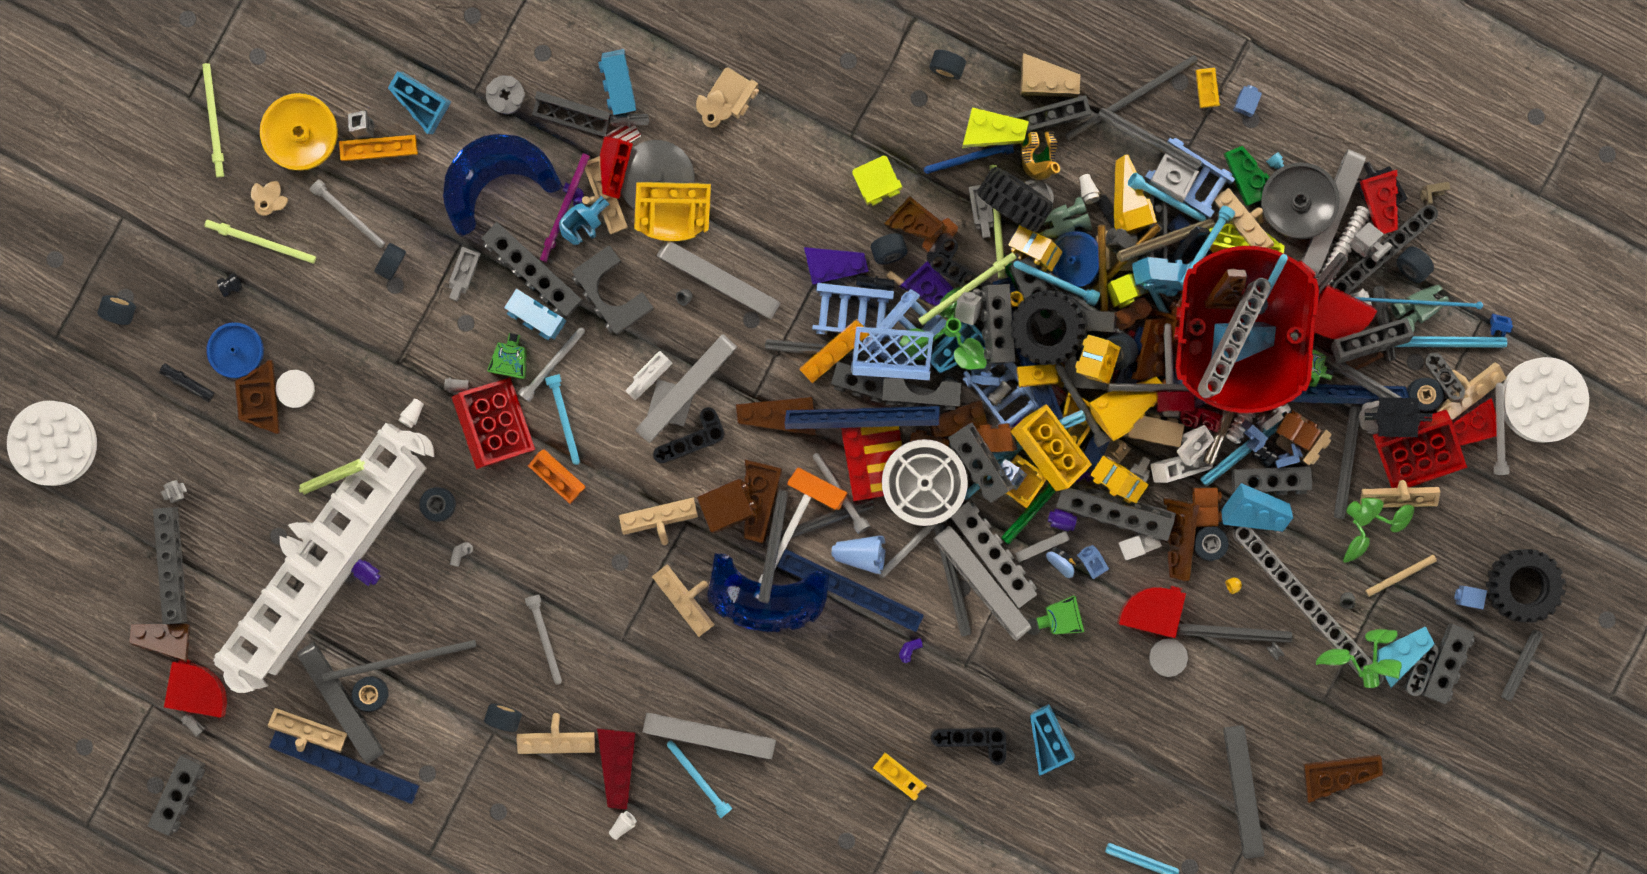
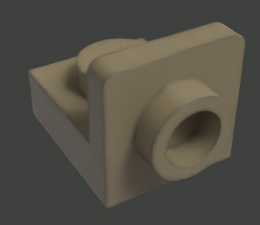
(1437, 190)

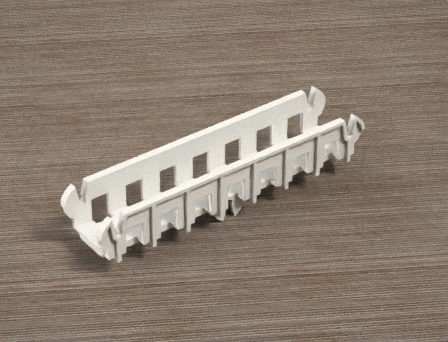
(322, 578)

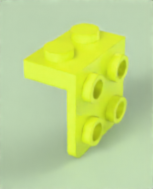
(877, 180)

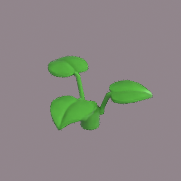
(967, 356)
(1363, 514)
(1370, 673)

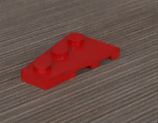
(1477, 424)

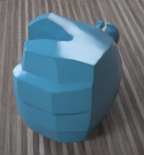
(582, 217)

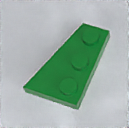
(1247, 174)

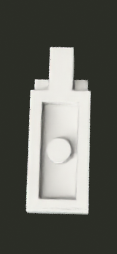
(648, 375)

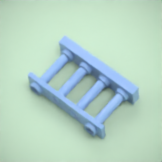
(1224, 176)
(845, 293)
(896, 315)
(1010, 374)

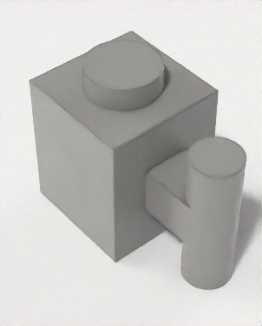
(1369, 240)
(969, 307)

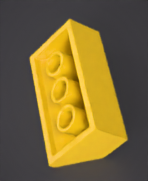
(1051, 448)

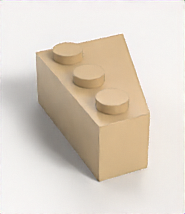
(1047, 79)
(1157, 431)

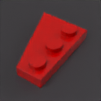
(1381, 200)

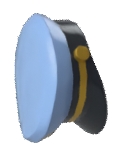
(1062, 562)

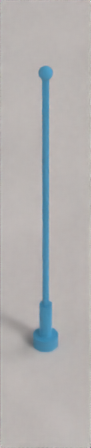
(1479, 305)

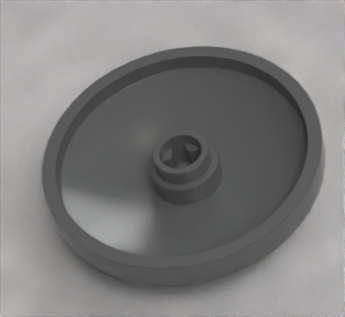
(655, 162)
(1300, 200)

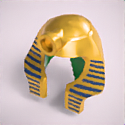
(1039, 165)

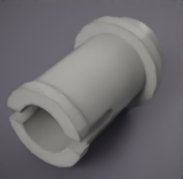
(456, 385)
(999, 393)
(194, 726)

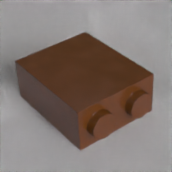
(727, 505)

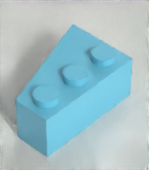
(1407, 651)

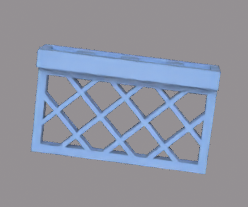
(887, 369)

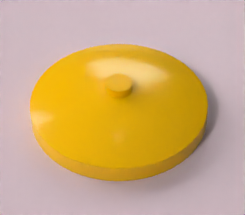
(298, 132)

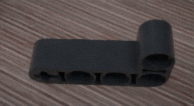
(947, 261)
(688, 440)
(968, 741)

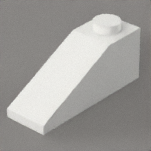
(1174, 468)

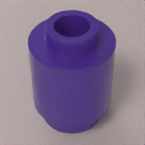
(1062, 520)
(366, 572)

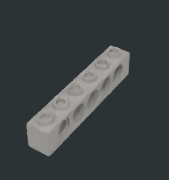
(1028, 589)

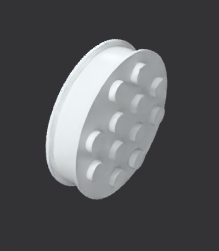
(1545, 400)
(51, 443)
(924, 482)

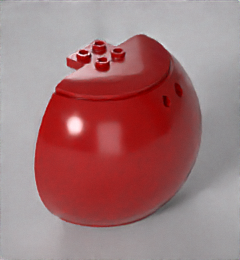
(1269, 376)

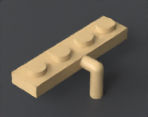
(612, 214)
(1244, 221)
(1474, 389)
(1404, 496)
(658, 517)
(684, 600)
(307, 731)
(556, 742)

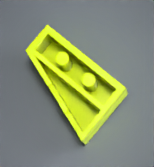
(993, 129)
(1124, 291)

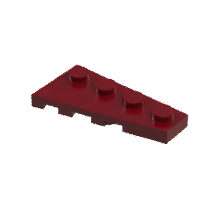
(616, 760)

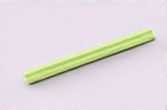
(332, 476)

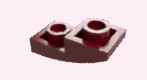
(1175, 402)
(1202, 417)

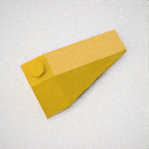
(1131, 207)
(1120, 410)

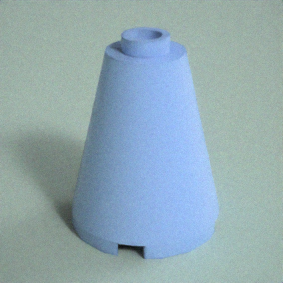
(861, 553)

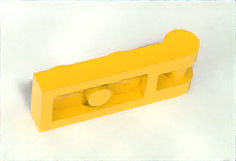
(899, 776)

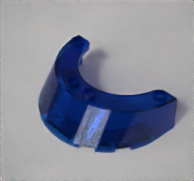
(485, 161)
(788, 604)

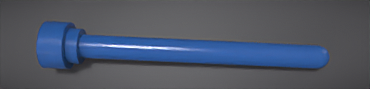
(1008, 149)

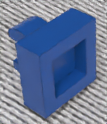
(1500, 323)

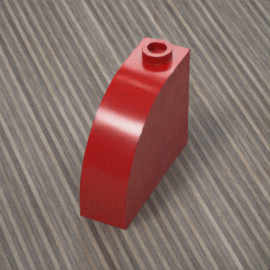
(1341, 314)
(1154, 610)
(195, 690)

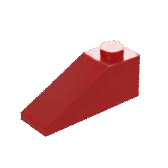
(613, 165)

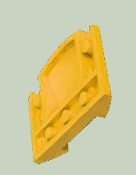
(672, 210)

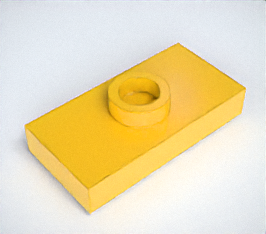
(1207, 88)
(1036, 375)

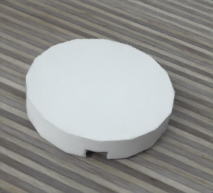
(295, 388)

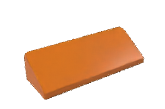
(556, 476)
(817, 488)

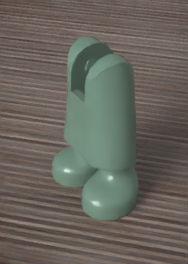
(1061, 223)
(1422, 311)

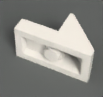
(1194, 444)
(1138, 546)

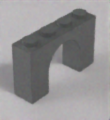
(589, 276)
(1095, 321)

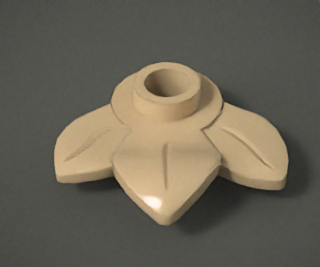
(715, 106)
(270, 195)

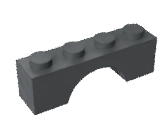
(896, 391)

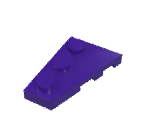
(834, 264)
(928, 284)

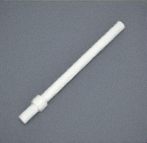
(790, 530)

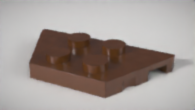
(258, 398)

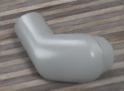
(460, 551)

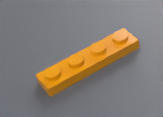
(378, 148)
(832, 352)

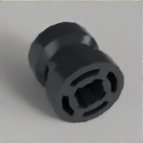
(229, 285)
(1265, 455)

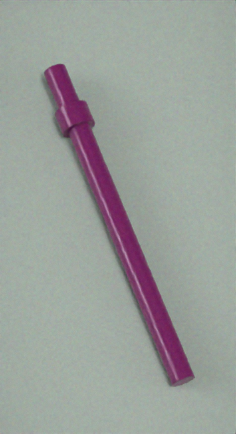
(550, 241)

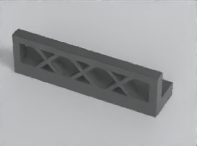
(573, 107)

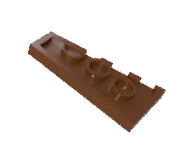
(773, 413)
(763, 486)
(1181, 538)
(1334, 775)

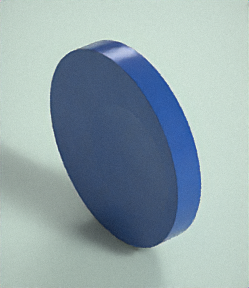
(1079, 258)
(235, 350)

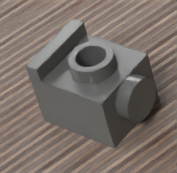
(364, 127)
(1119, 240)

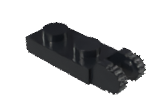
(1190, 245)

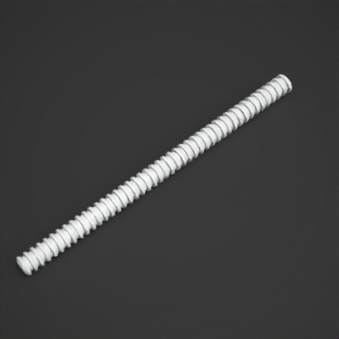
(1357, 222)

